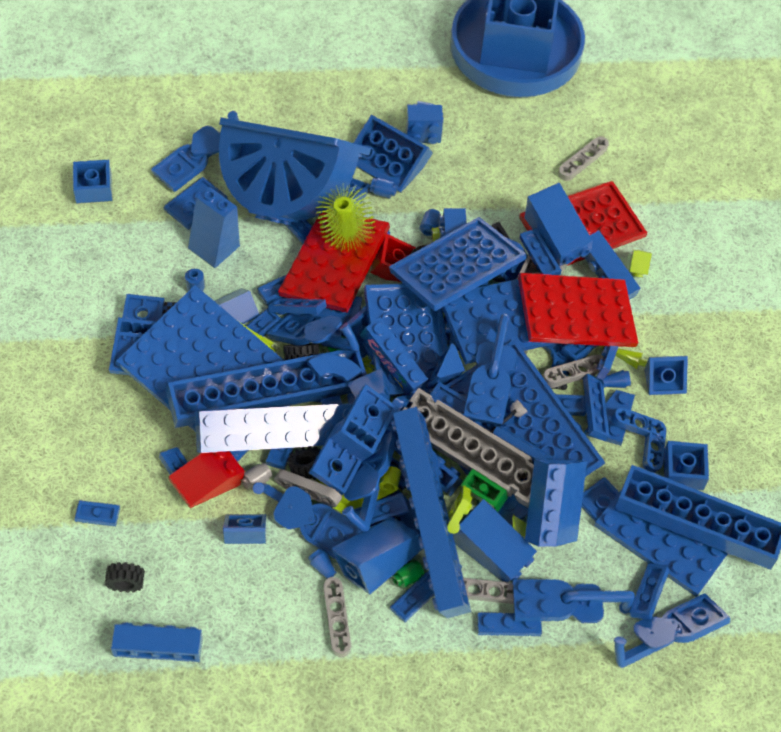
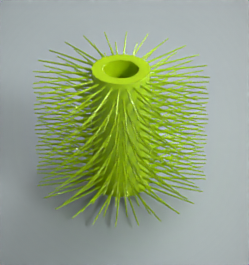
(345, 217)

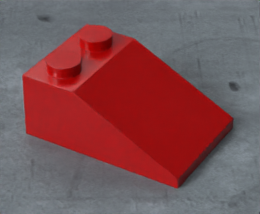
(390, 252)
(207, 477)

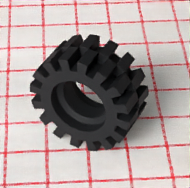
(298, 351)
(302, 461)
(124, 577)

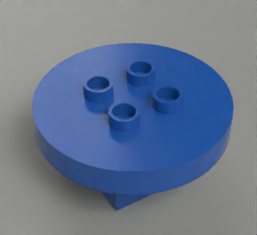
(517, 45)

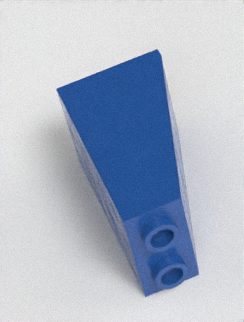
(558, 224)
(214, 228)
(493, 543)
(377, 554)

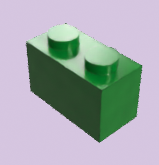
(485, 489)

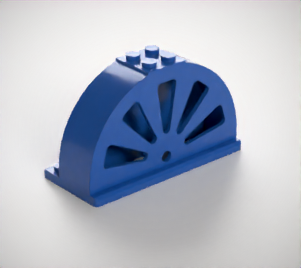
(284, 170)

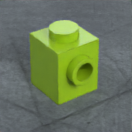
(640, 262)

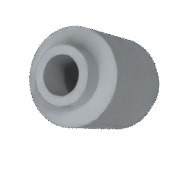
(258, 473)

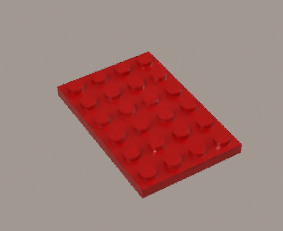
(605, 211)
(329, 272)
(577, 310)

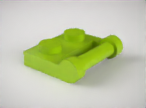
(461, 506)

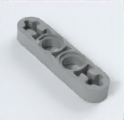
(583, 158)
(573, 369)
(316, 490)
(485, 585)
(334, 617)

